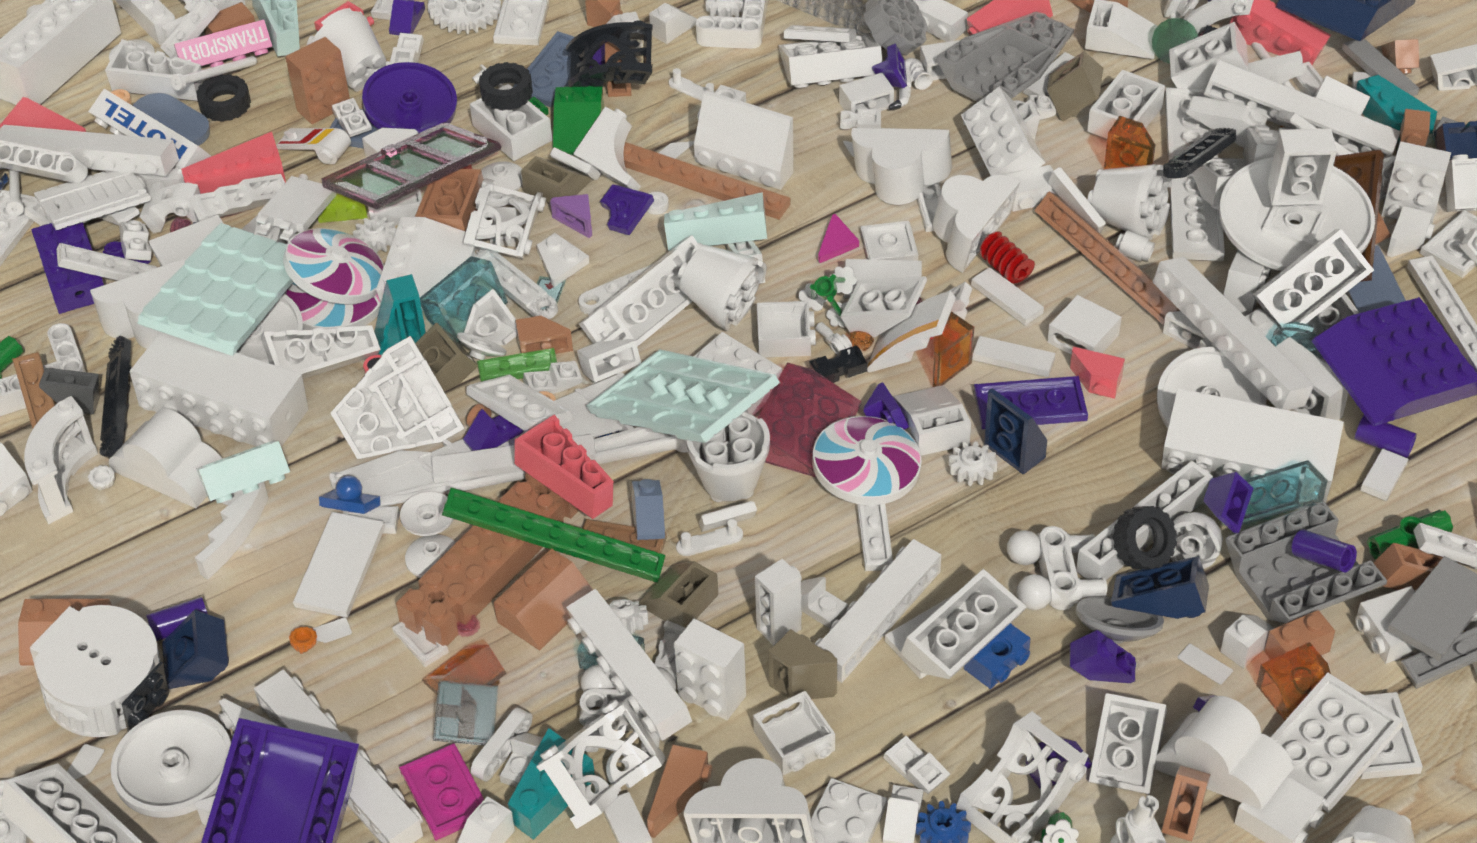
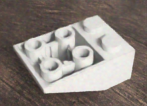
(1119, 30)
(935, 419)

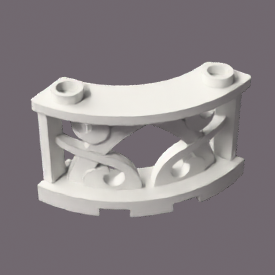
(1207, 13)
(495, 196)
(54, 463)
(1019, 743)
(637, 763)

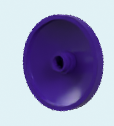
(408, 97)

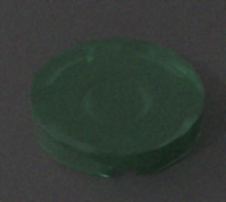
(1171, 34)

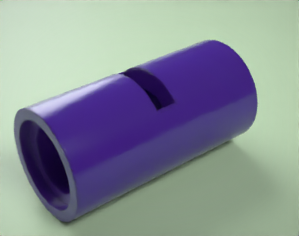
(1386, 437)
(1324, 550)
(168, 619)

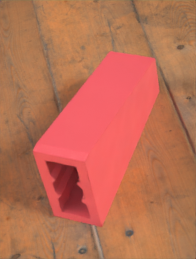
(1003, 11)
(32, 114)

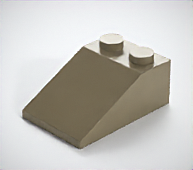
(445, 356)

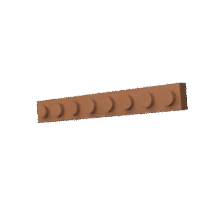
(700, 179)
(1105, 256)

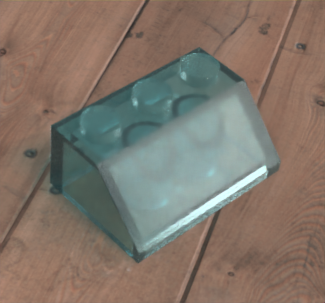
(453, 297)
(1284, 491)

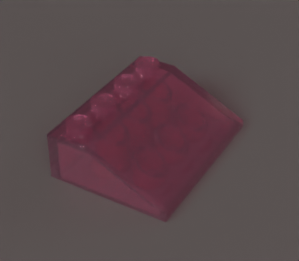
(799, 412)

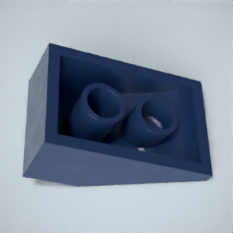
(1013, 434)
(1168, 591)

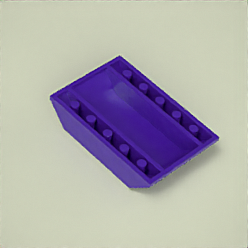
(1396, 361)
(281, 787)

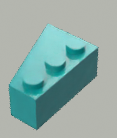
(1389, 102)
(399, 313)
(536, 798)

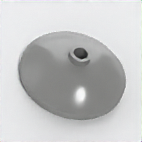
(1117, 623)

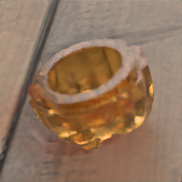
(861, 339)

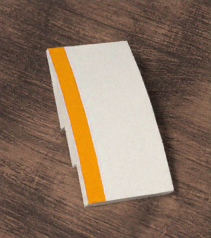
(912, 334)

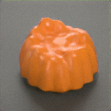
(303, 639)

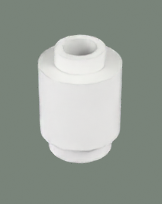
(1135, 246)

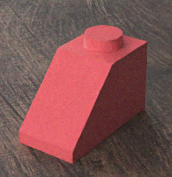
(1097, 371)

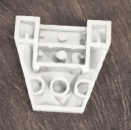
(396, 405)

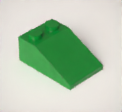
(574, 115)

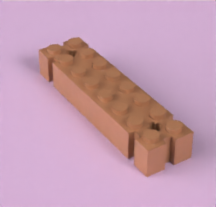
(476, 568)

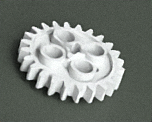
(464, 13)

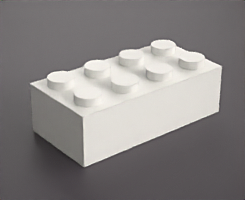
(1002, 135)
(1313, 280)

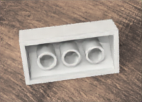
(962, 627)

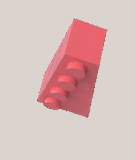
(1281, 31)
(246, 161)
(564, 467)

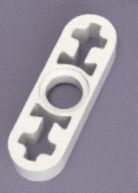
(499, 745)

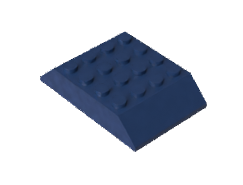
(1348, 17)

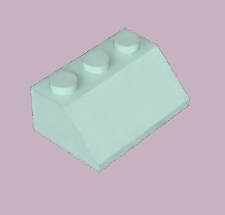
(243, 471)

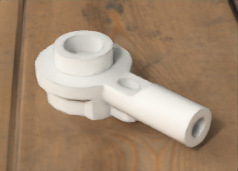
(835, 341)

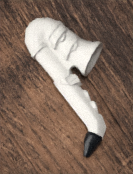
(916, 74)

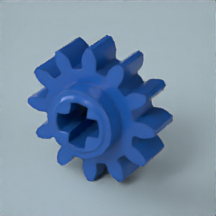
(943, 825)

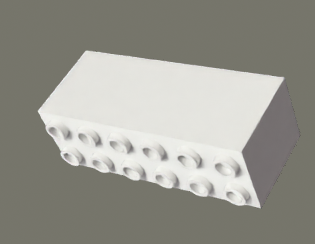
(53, 46)
(220, 391)
(1246, 437)

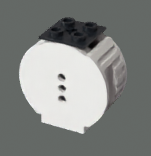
(99, 670)

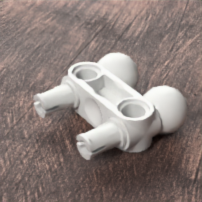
(1059, 580)
(600, 691)
(1139, 824)

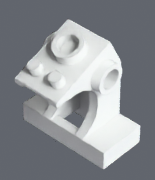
(166, 201)

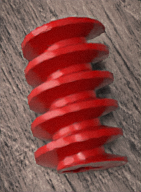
(1006, 257)

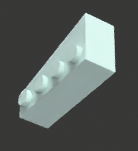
(281, 23)
(718, 222)

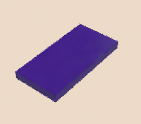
(1043, 399)

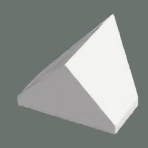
(491, 320)

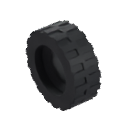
(509, 98)
(227, 109)
(1164, 537)

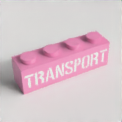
(226, 44)

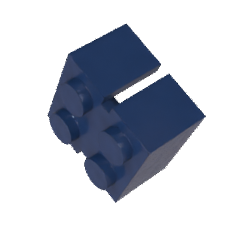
(1450, 140)

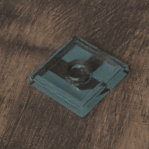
(465, 712)

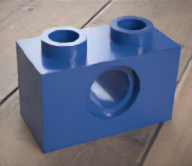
(990, 667)

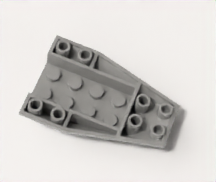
(1004, 56)

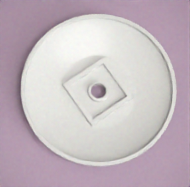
(1265, 229)

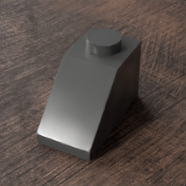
(65, 383)

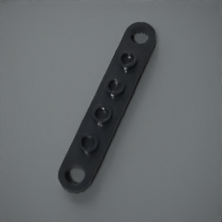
(1199, 153)
(115, 397)

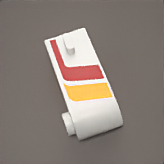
(327, 142)

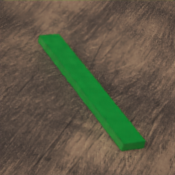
(553, 535)

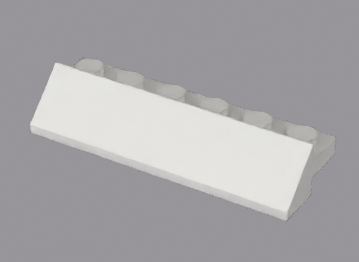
(644, 302)

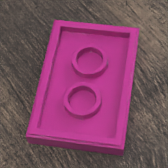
(442, 790)

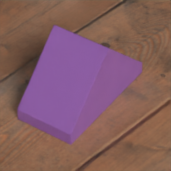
(573, 212)

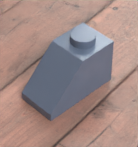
(648, 509)

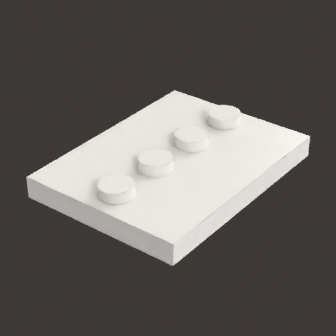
(1335, 738)

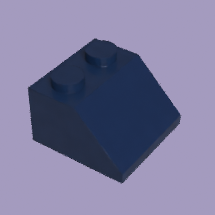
(195, 651)

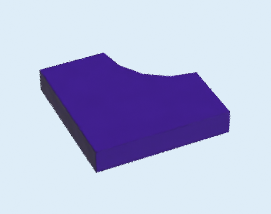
(625, 207)

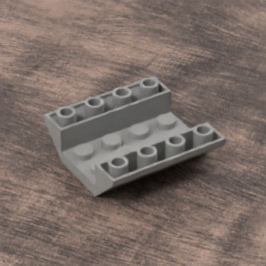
(1289, 585)

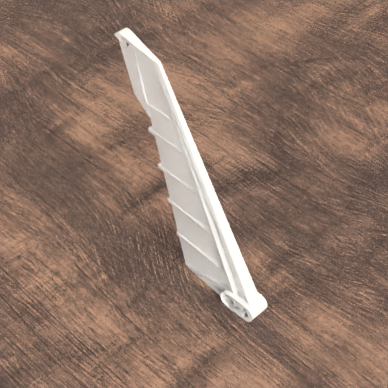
(410, 472)

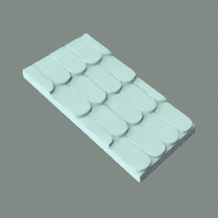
(221, 290)
(682, 395)

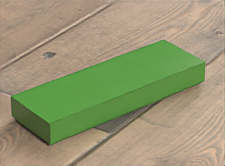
(516, 364)

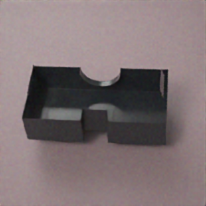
(840, 365)

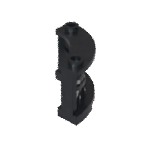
(618, 34)

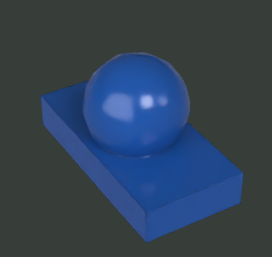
(349, 497)

